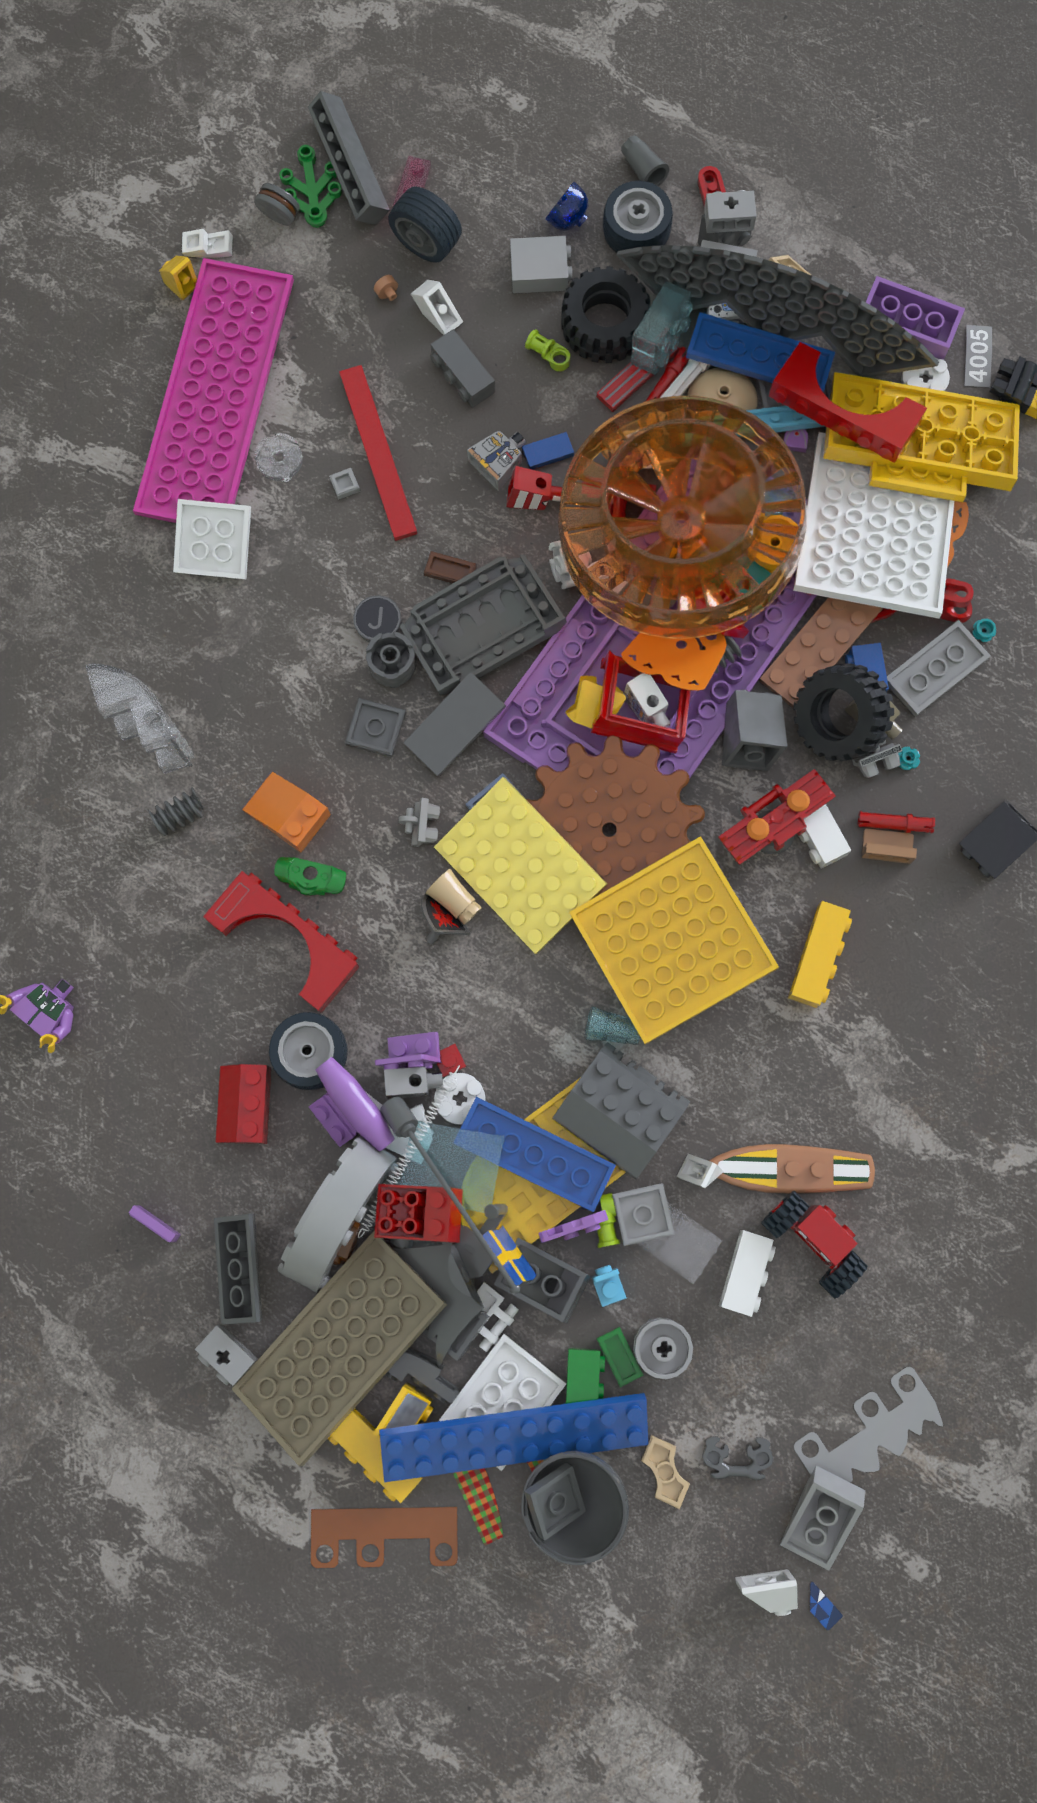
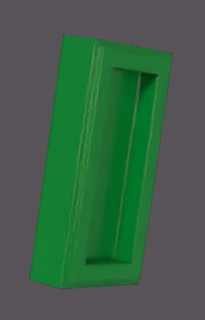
(619, 1357)

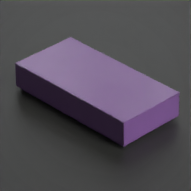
(154, 1224)

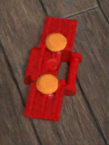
(782, 823)

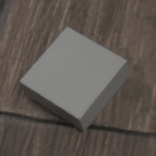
(344, 483)

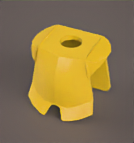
(588, 700)

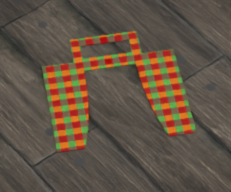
(481, 1501)

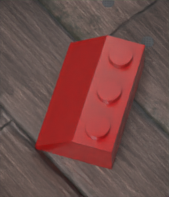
(243, 1104)

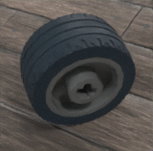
(425, 224)

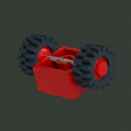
(823, 1236)

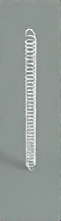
(411, 1142)

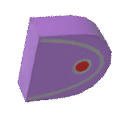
(796, 440)

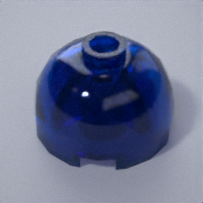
(569, 209)

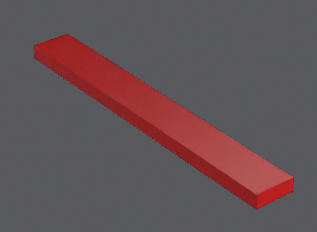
(378, 453)

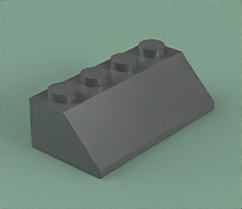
(238, 1269)

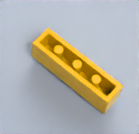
(819, 954)
(364, 1447)

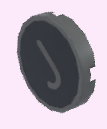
(376, 616)

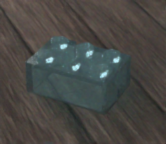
(661, 328)

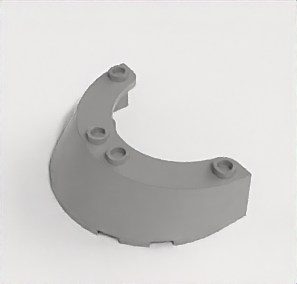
(333, 1213)

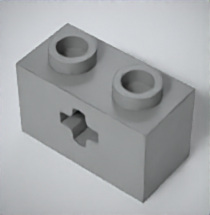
(730, 211)
(221, 1341)

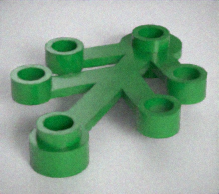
(312, 189)

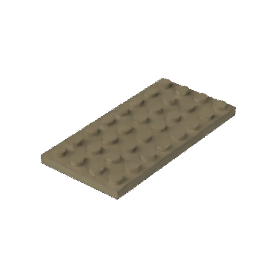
(338, 1348)

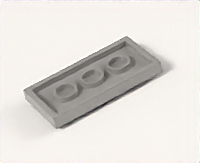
(937, 668)

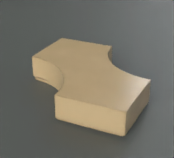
(660, 1458)

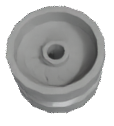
(678, 1351)

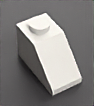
(437, 306)

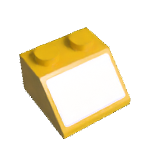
(406, 1409)

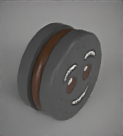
(277, 204)

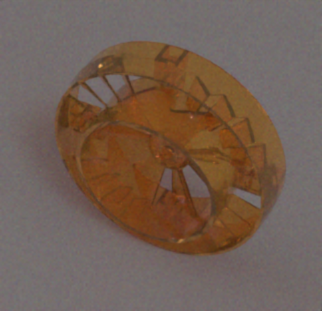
(720, 515)

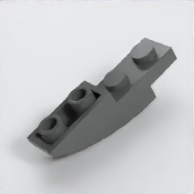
(424, 1373)

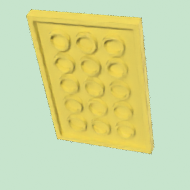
(520, 865)

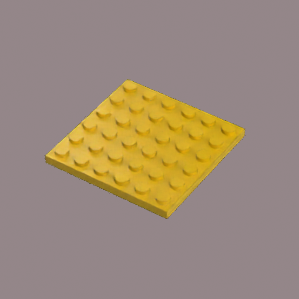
(673, 940)

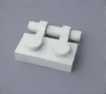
(491, 1301)

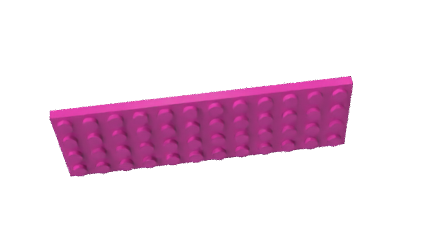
(214, 388)

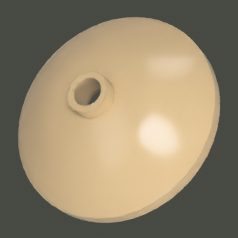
(713, 381)

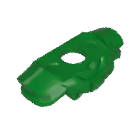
(328, 879)

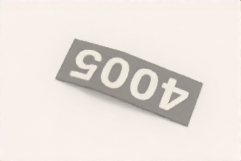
(978, 356)

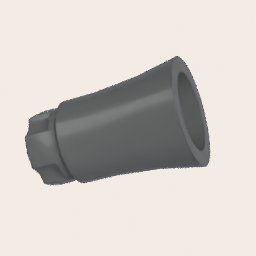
(644, 161)

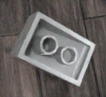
(823, 1517)

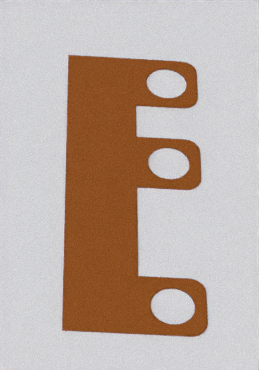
(377, 1524)

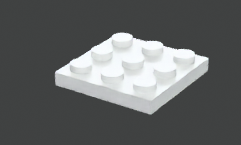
(212, 539)

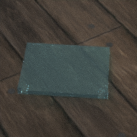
(463, 1158)

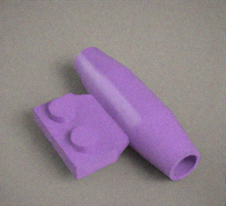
(348, 1108)

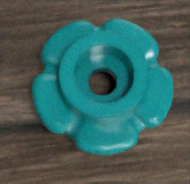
(986, 624)
(913, 762)

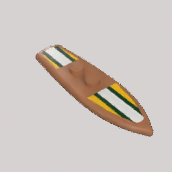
(795, 1168)

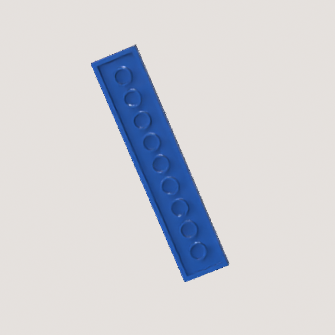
(513, 1437)

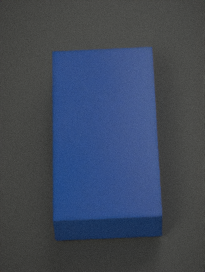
(548, 451)

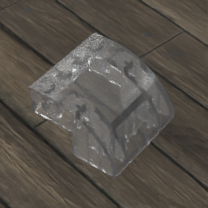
(139, 714)

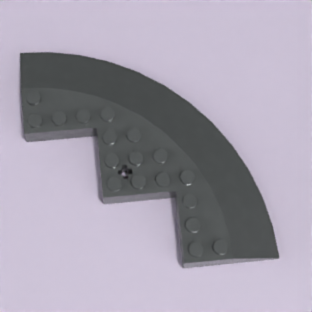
(783, 303)

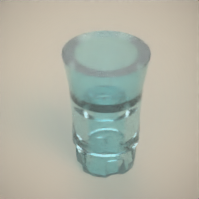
(610, 1027)

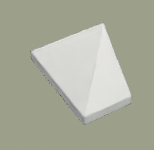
(699, 1171)

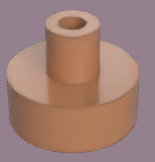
(386, 287)

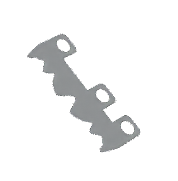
(883, 1430)

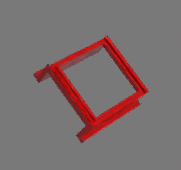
(631, 729)

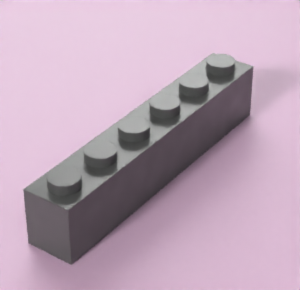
(348, 158)

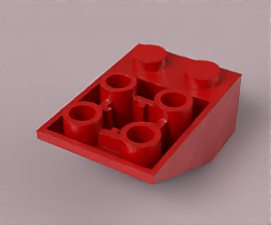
(417, 1213)

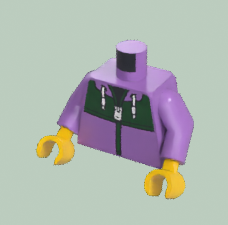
(43, 1010)

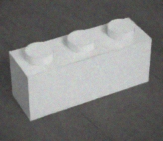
(824, 838)
(747, 1273)

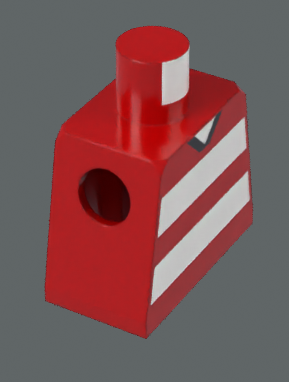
(531, 489)

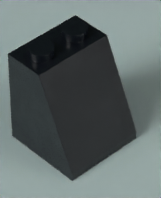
(999, 840)

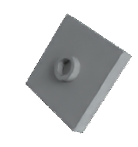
(643, 1214)

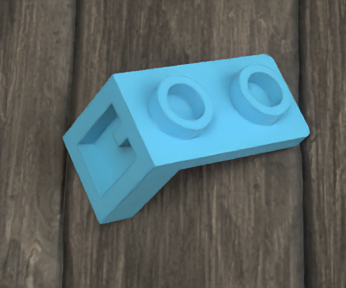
(608, 1285)

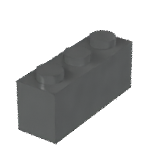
(462, 368)

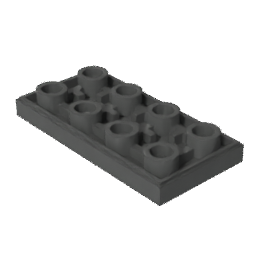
(454, 724)

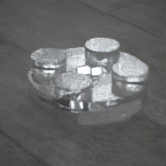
(284, 469)

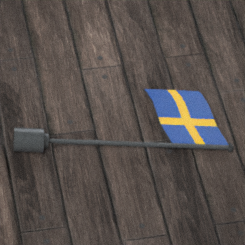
(496, 1242)

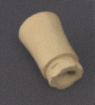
(454, 897)

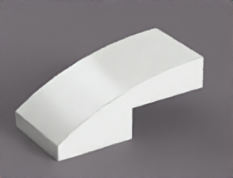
(204, 245)

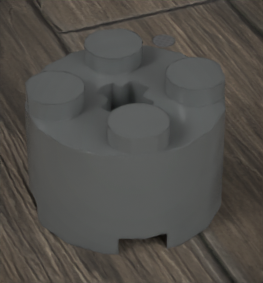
(389, 646)

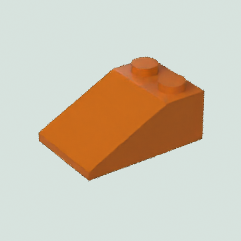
(287, 811)

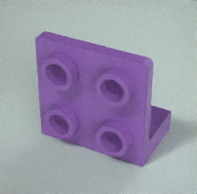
(412, 1051)

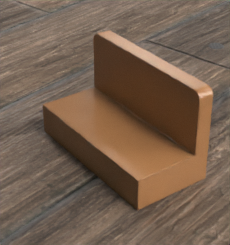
(888, 846)

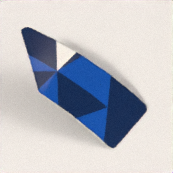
(822, 1608)

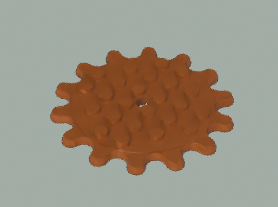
(619, 792)

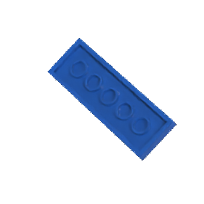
(748, 349)
(542, 1155)

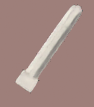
(685, 378)

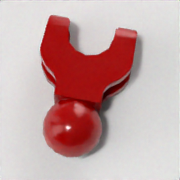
(953, 600)

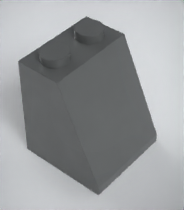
(753, 730)

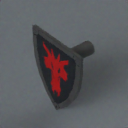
(440, 920)

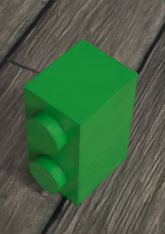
(583, 1375)

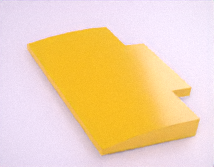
(954, 445)

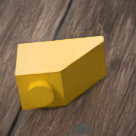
(179, 276)

